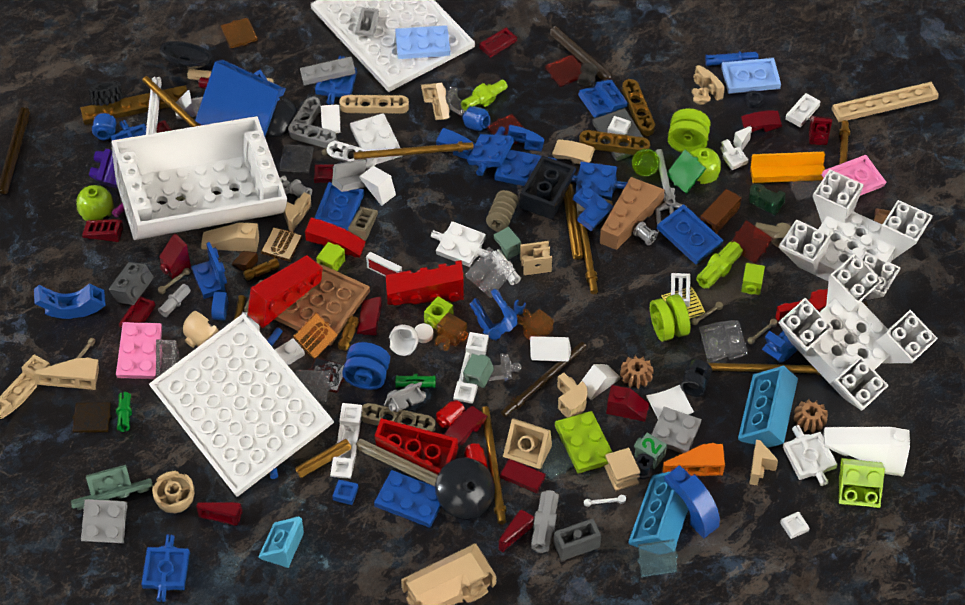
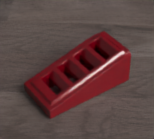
(112, 224)
(221, 511)
(517, 528)

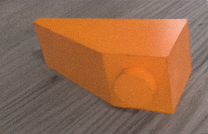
(701, 461)

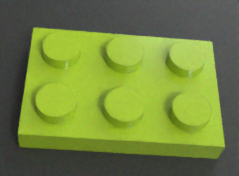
(584, 441)

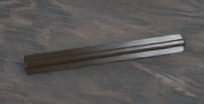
(578, 52)

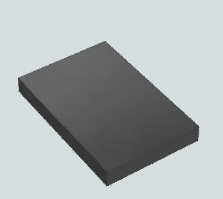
(603, 122)

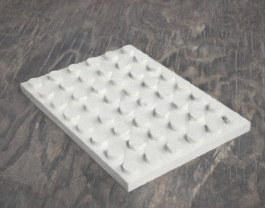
(379, 51)
(241, 404)

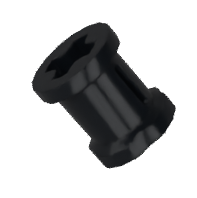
(644, 464)

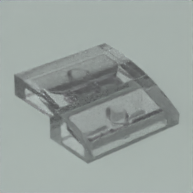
(723, 340)

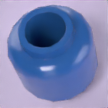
(476, 118)
(104, 126)

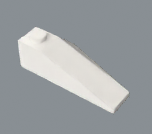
(871, 444)

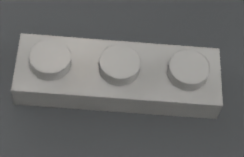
(327, 70)

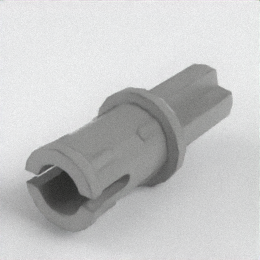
(174, 300)

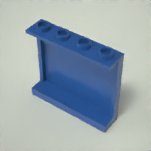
(237, 95)

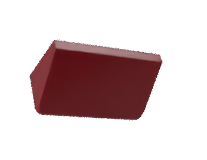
(369, 316)

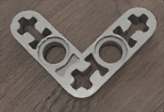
(301, 129)

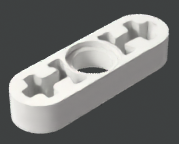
(346, 148)

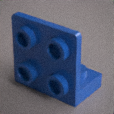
(210, 274)

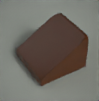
(246, 260)

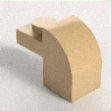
(574, 396)

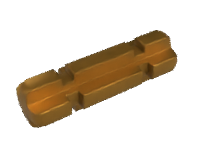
(261, 269)
(348, 333)

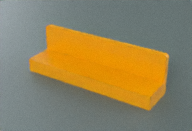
(787, 167)

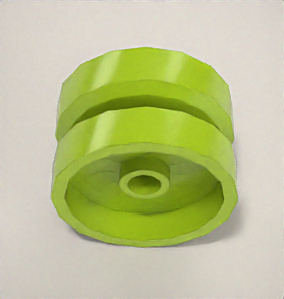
(688, 130)
(670, 317)

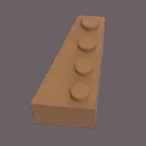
(633, 206)

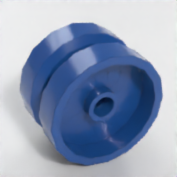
(366, 366)

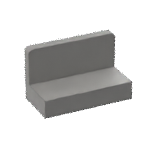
(347, 175)

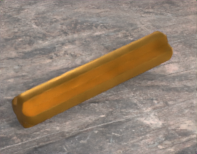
(323, 458)

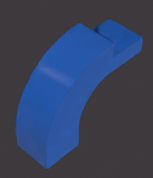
(71, 305)
(779, 346)
(698, 500)

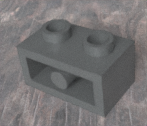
(131, 283)
(577, 539)

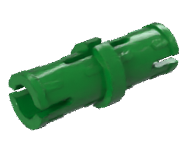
(427, 381)
(124, 411)

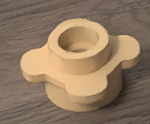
(701, 95)

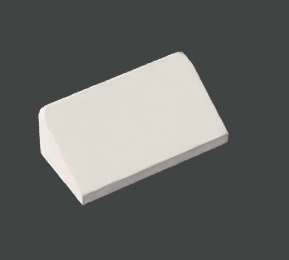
(550, 348)

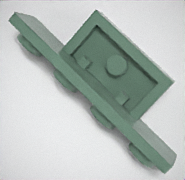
(110, 484)

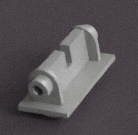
(398, 399)

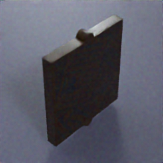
(92, 417)

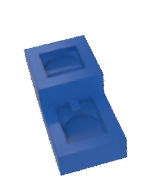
(449, 137)
(531, 139)

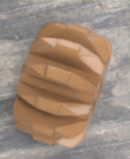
(636, 372)
(810, 416)

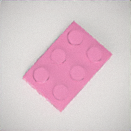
(862, 171)
(138, 350)

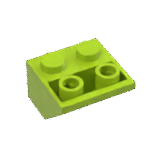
(861, 482)

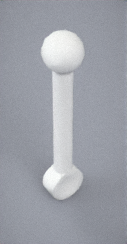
(621, 499)

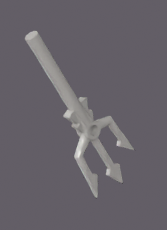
(669, 197)

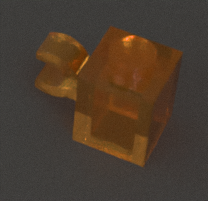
(535, 324)
(451, 331)

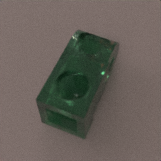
(766, 198)

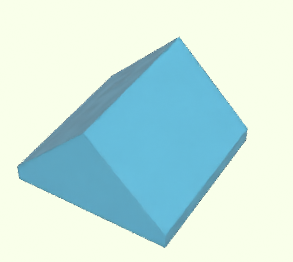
(283, 542)

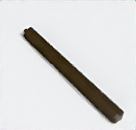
(13, 150)

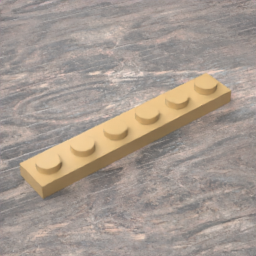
(885, 102)

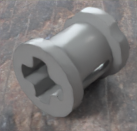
(298, 189)
(645, 233)

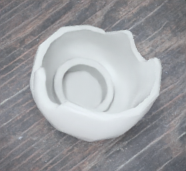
(403, 340)

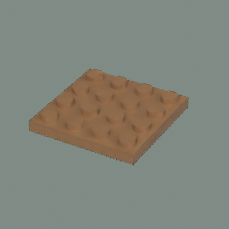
(333, 299)

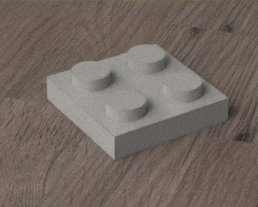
(676, 429)
(104, 521)

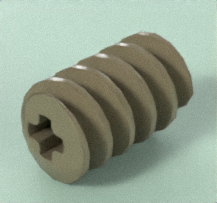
(502, 210)

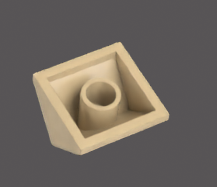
(527, 443)

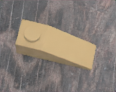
(233, 237)
(74, 373)

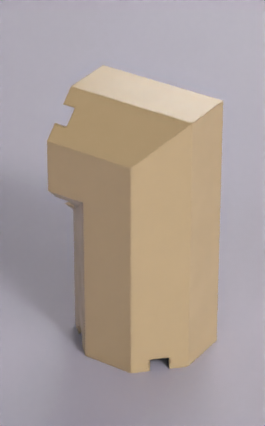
(451, 579)

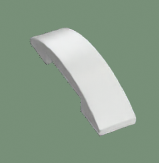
(477, 345)
(349, 429)

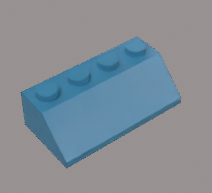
(768, 407)
(660, 514)

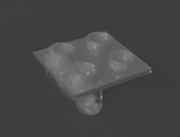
(490, 271)

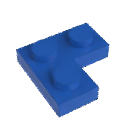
(595, 207)

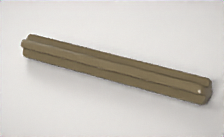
(396, 462)

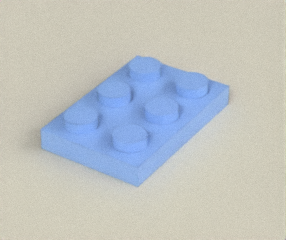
(422, 42)
(751, 75)

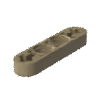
(397, 416)

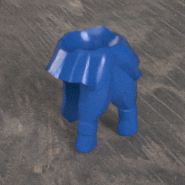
(495, 330)

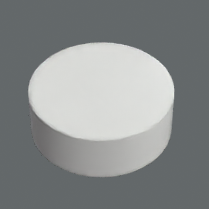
(424, 332)

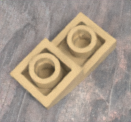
(709, 80)
(573, 150)

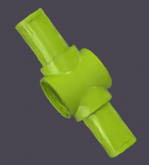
(484, 94)

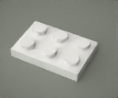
(375, 134)

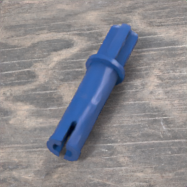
(720, 58)

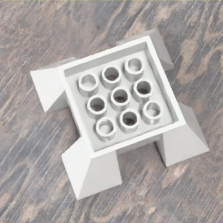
(847, 232)
(848, 340)

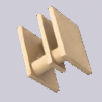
(534, 254)
(622, 469)

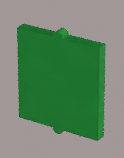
(686, 171)

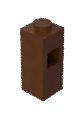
(721, 210)

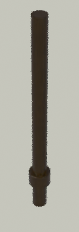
(518, 401)

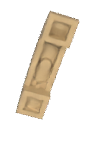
(22, 386)

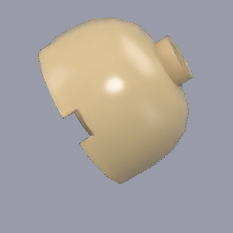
(198, 329)
(173, 492)

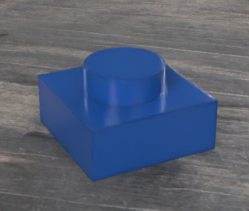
(345, 492)

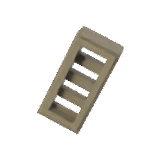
(362, 225)

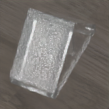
(166, 355)

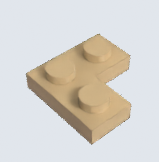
(436, 94)

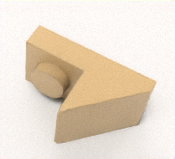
(296, 212)
(762, 460)

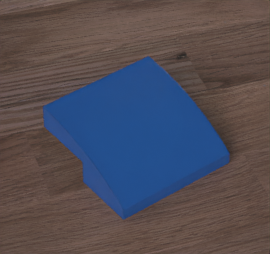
(603, 98)

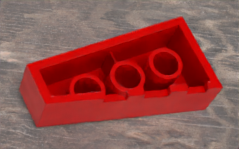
(426, 285)
(282, 290)
(416, 444)

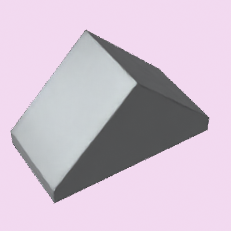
(370, 17)

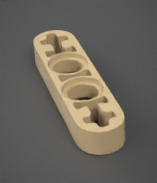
(374, 101)

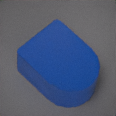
(219, 306)

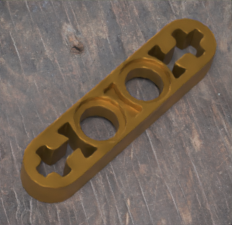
(638, 107)
(614, 140)

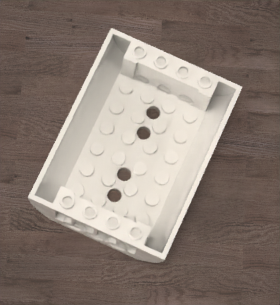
(193, 166)

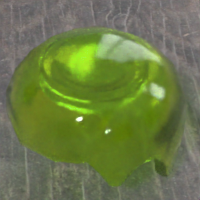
(645, 162)

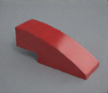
(324, 232)

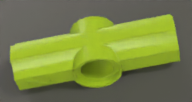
(719, 265)

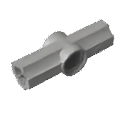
(545, 521)

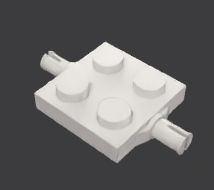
(460, 243)
(809, 455)

